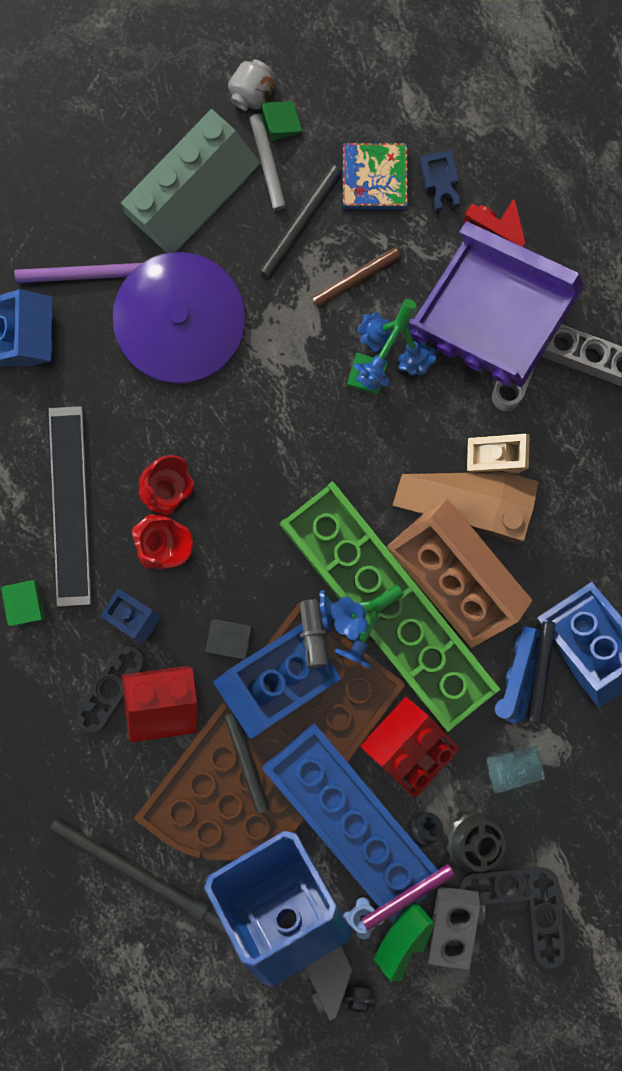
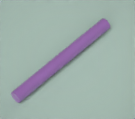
(74, 273)

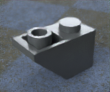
(329, 979)

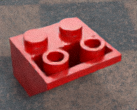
(410, 747)

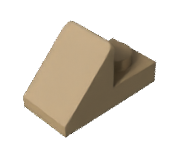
(498, 453)

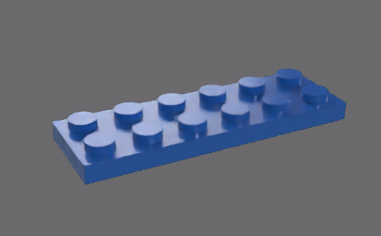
(348, 817)

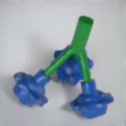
(378, 335)

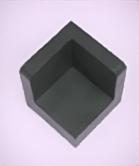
(228, 639)

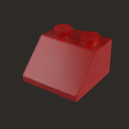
(160, 703)

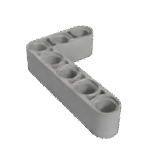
(573, 358)

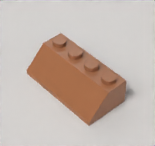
(460, 574)

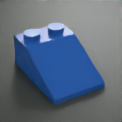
(589, 641)
(273, 683)

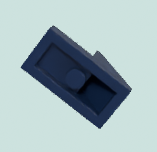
(130, 616)

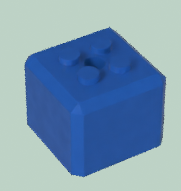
(264, 887)

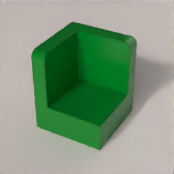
(23, 603)

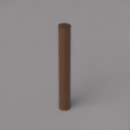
(356, 277)

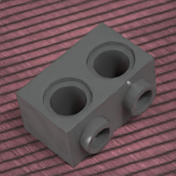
(455, 928)

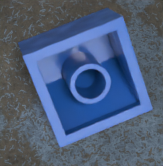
(25, 328)

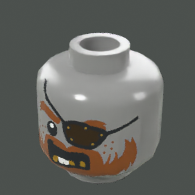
(251, 85)

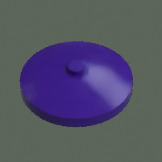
(179, 318)

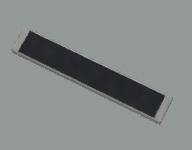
(70, 507)

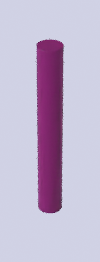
(408, 897)

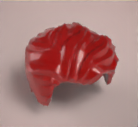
(165, 484)
(162, 542)

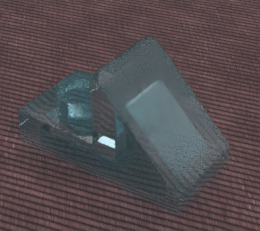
(515, 769)

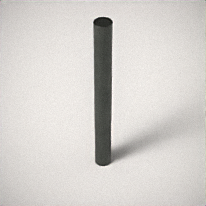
(300, 221)

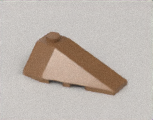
(489, 501)

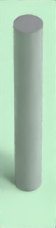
(267, 162)

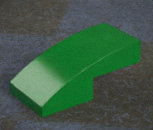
(406, 936)

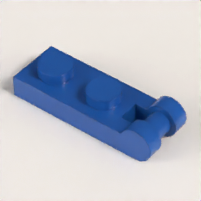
(520, 678)

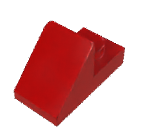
(507, 228)

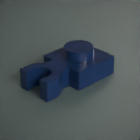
(440, 175)

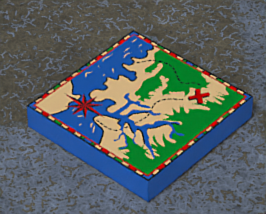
(375, 176)

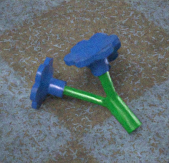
(351, 620)

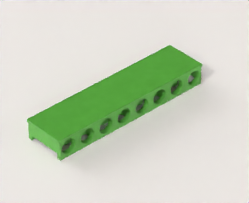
(407, 631)

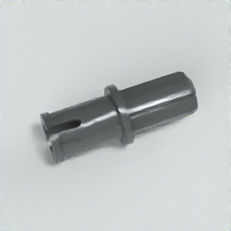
(313, 635)

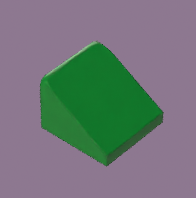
(281, 119)

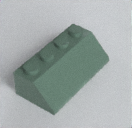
(190, 183)

